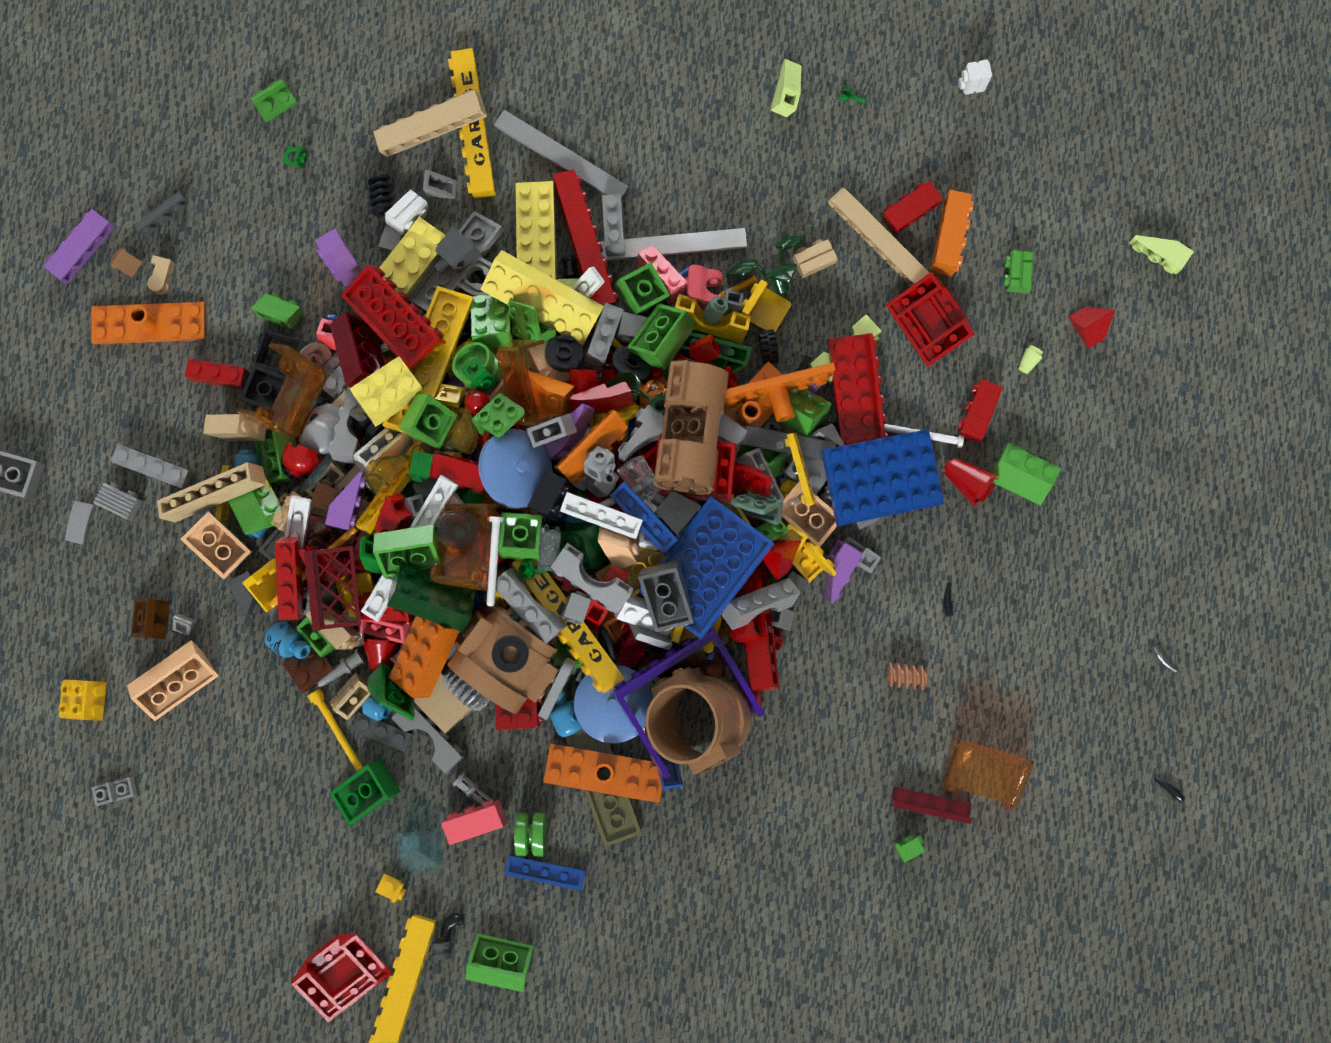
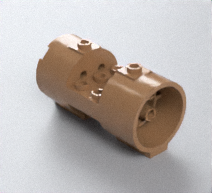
(691, 427)

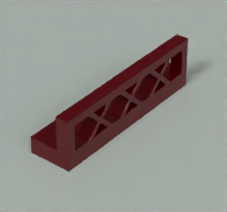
(931, 805)

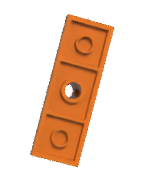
(148, 323)
(778, 388)
(760, 408)
(580, 770)

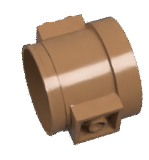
(475, 663)
(730, 714)

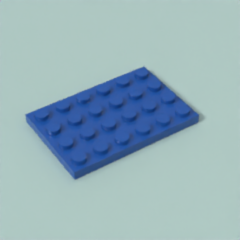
(882, 477)
(717, 559)

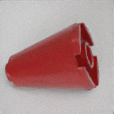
(970, 480)
(379, 651)

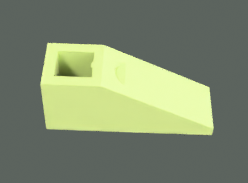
(787, 89)
(1168, 253)

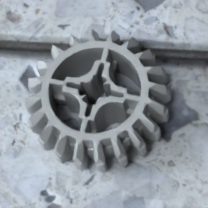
(464, 692)

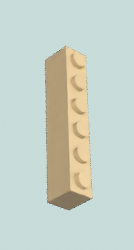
(430, 123)
(211, 492)

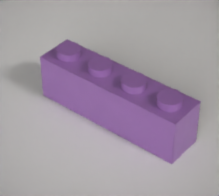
(78, 246)
(338, 257)

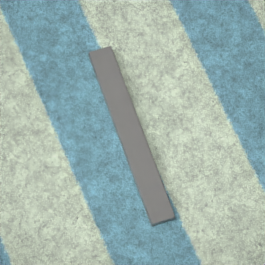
(559, 155)

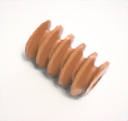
(906, 676)

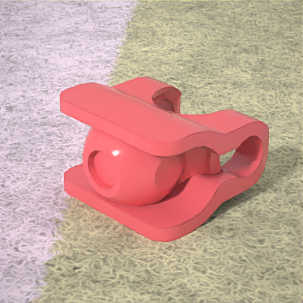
(697, 282)

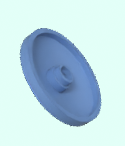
(512, 468)
(601, 714)

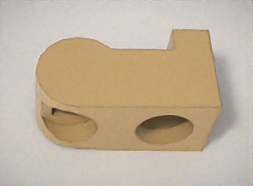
(161, 275)

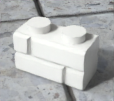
(975, 77)
(406, 212)

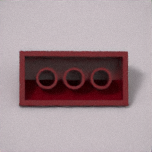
(356, 348)

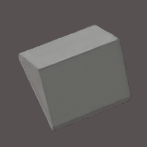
(183, 624)

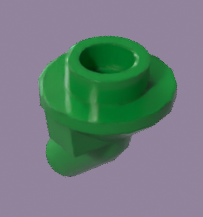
(527, 569)

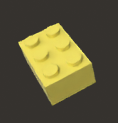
(386, 391)

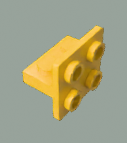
(364, 584)

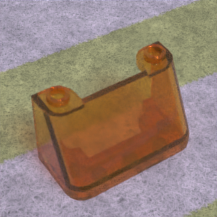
(468, 565)
(986, 772)

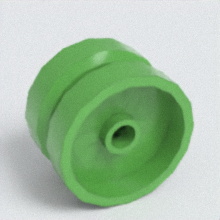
(483, 354)
(530, 834)

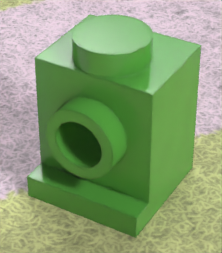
(909, 847)

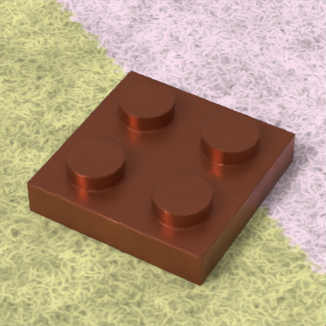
(309, 670)

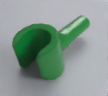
(849, 95)

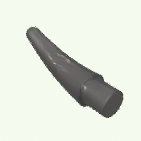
(1162, 658)

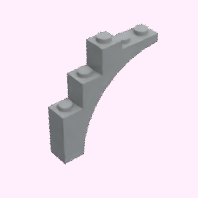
(650, 427)

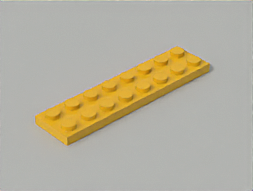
(447, 313)

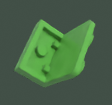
(526, 323)
(498, 416)

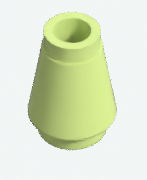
(1030, 358)

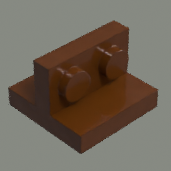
(149, 618)

